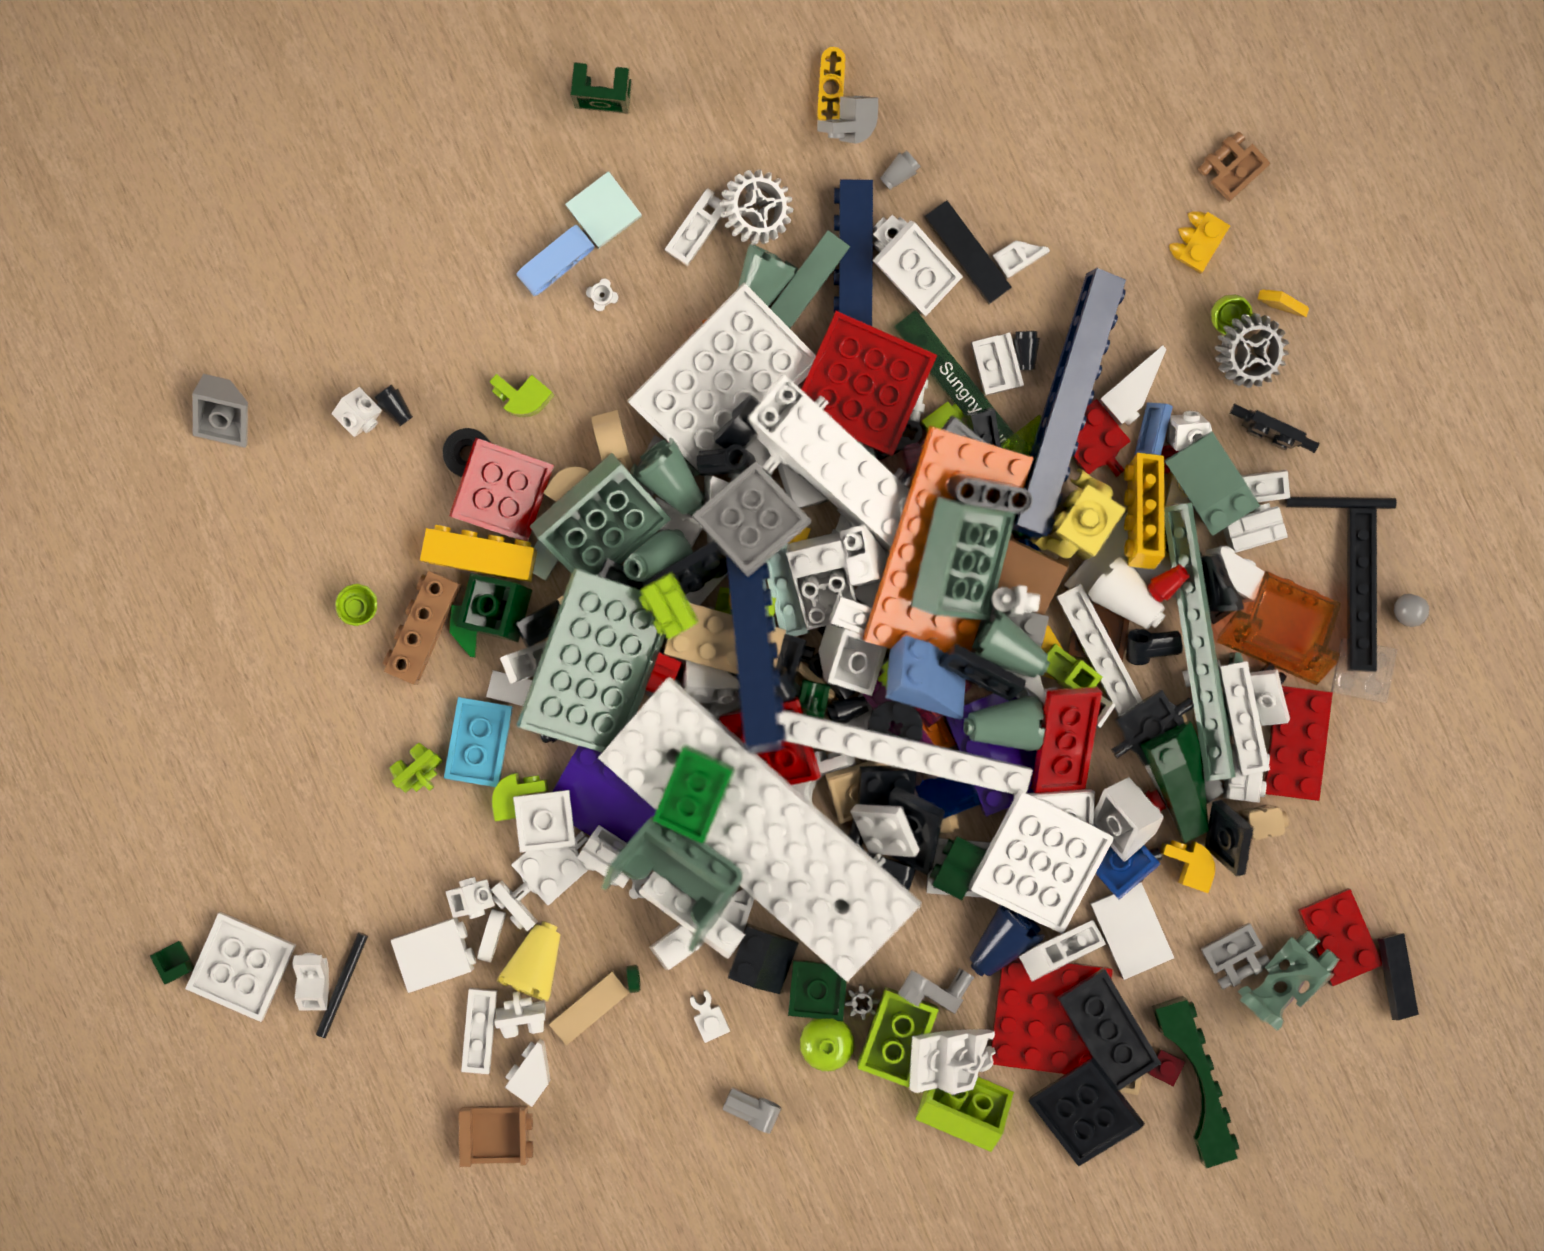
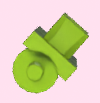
(419, 772)

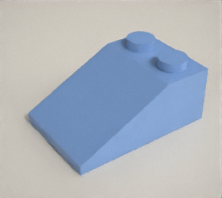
(921, 681)

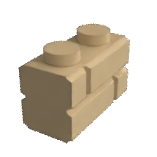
(1266, 821)

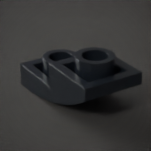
(738, 429)

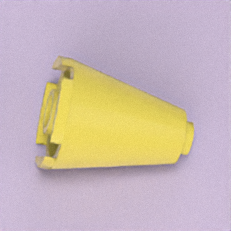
(534, 963)

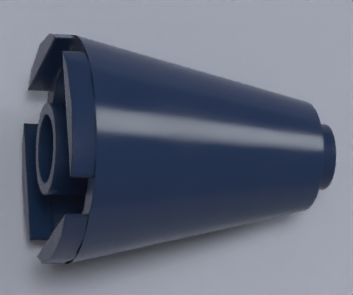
(1004, 941)

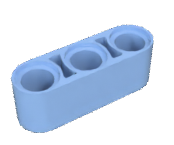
(555, 260)

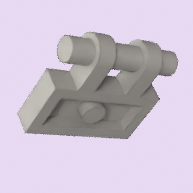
(1232, 948)

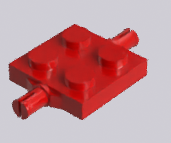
(1099, 441)

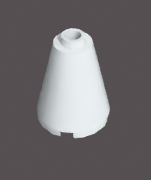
(1127, 595)

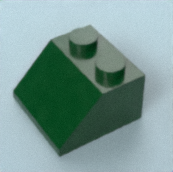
(493, 607)

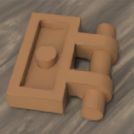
(1240, 172)

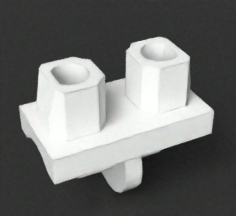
(1015, 601)
(520, 1012)

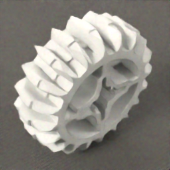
(754, 195)

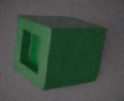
(172, 962)

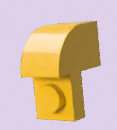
(1198, 866)

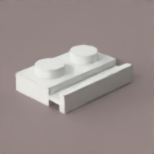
(997, 364)

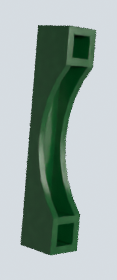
(1212, 1134)

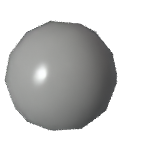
(1411, 610)

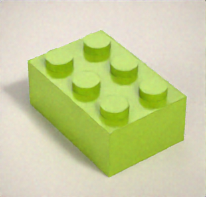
(890, 1036)

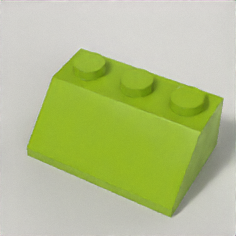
(970, 1115)

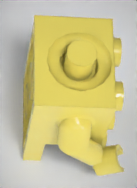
(1085, 522)

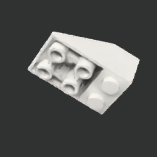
(819, 577)

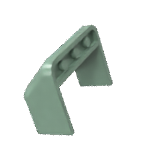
(684, 863)

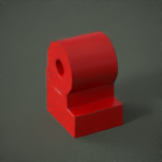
(663, 669)

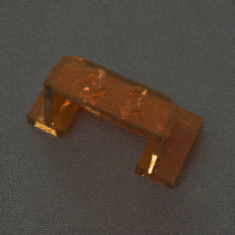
(1286, 628)

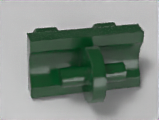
(814, 698)

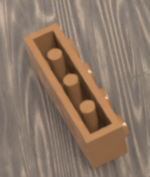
(422, 628)

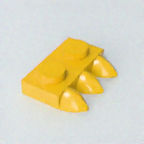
(1200, 241)

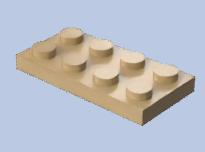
(712, 641)

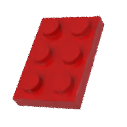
(1344, 932)

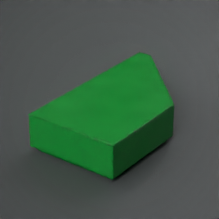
(464, 637)

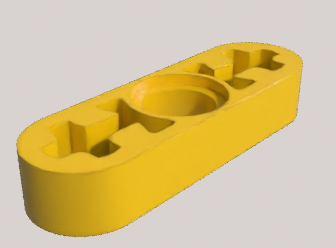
(825, 67)

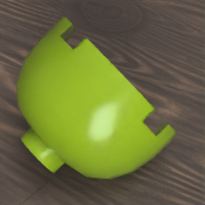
(826, 1044)

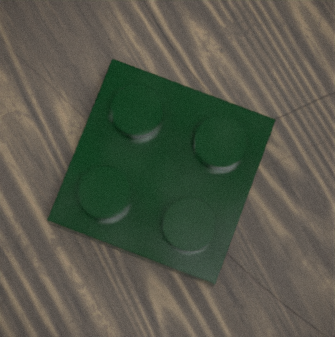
(816, 991)

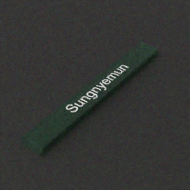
(948, 371)

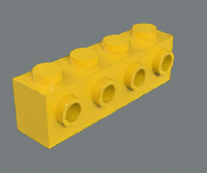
(1145, 511)
(477, 554)

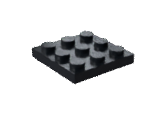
(1086, 1111)

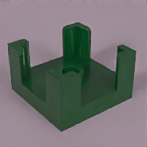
(598, 97)

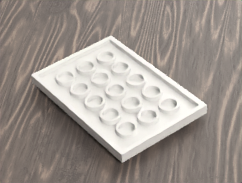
(728, 358)

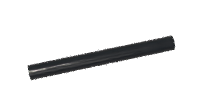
(1340, 502)
(341, 985)

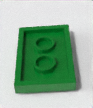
(694, 794)

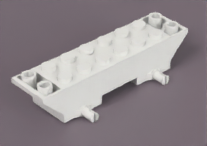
(830, 460)

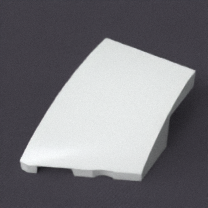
(947, 1060)

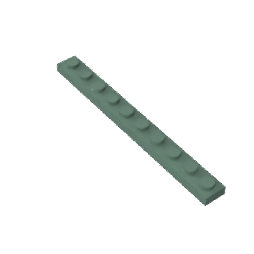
(1199, 644)

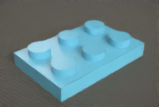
(478, 742)

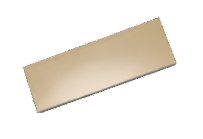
(589, 1008)

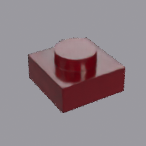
(1169, 1068)

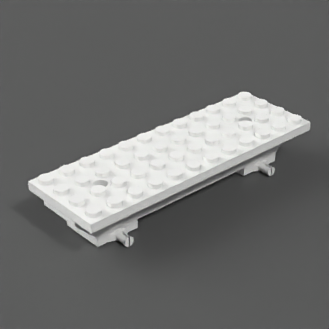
(783, 845)

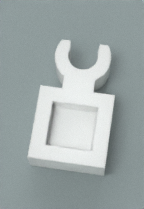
(710, 1020)

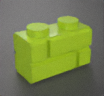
(669, 606)

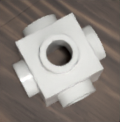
(881, 237)
(357, 412)
(1186, 429)
(470, 898)

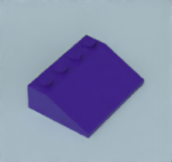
(602, 797)
(990, 799)

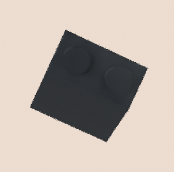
(763, 959)

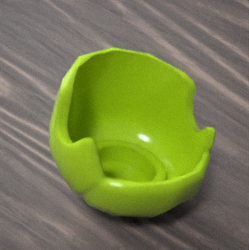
(1228, 308)
(356, 604)

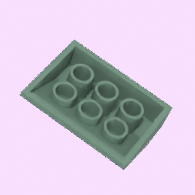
(600, 519)
(962, 560)

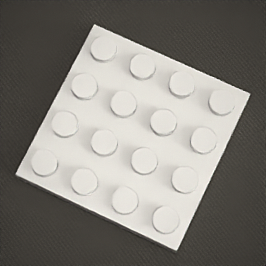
(1041, 861)

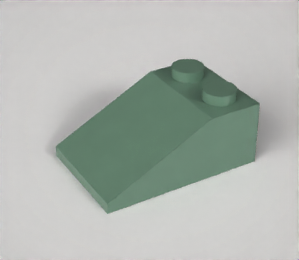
(1212, 483)

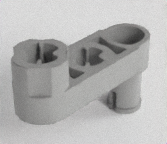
(917, 987)

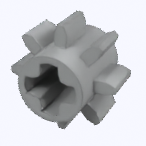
(861, 994)

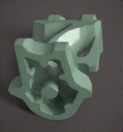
(1303, 967)

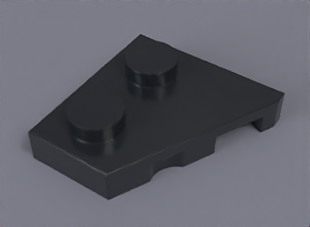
(1219, 587)

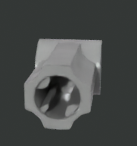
(758, 1112)

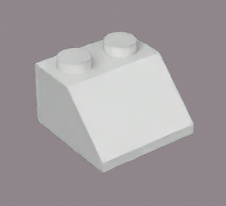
(1127, 816)

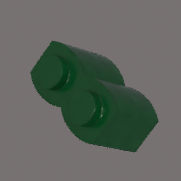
(957, 867)

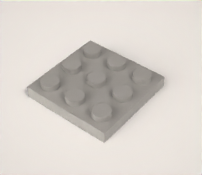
(751, 519)

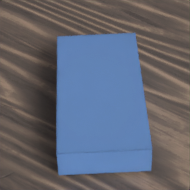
(1154, 428)

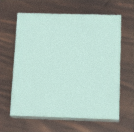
(603, 210)

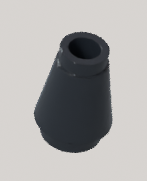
(1026, 349)
(393, 405)
(847, 709)

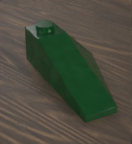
(1180, 776)

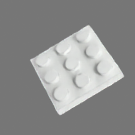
(240, 966)

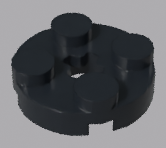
(899, 712)

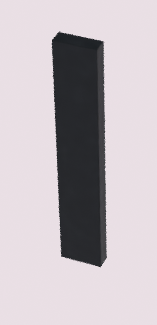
(1362, 589)

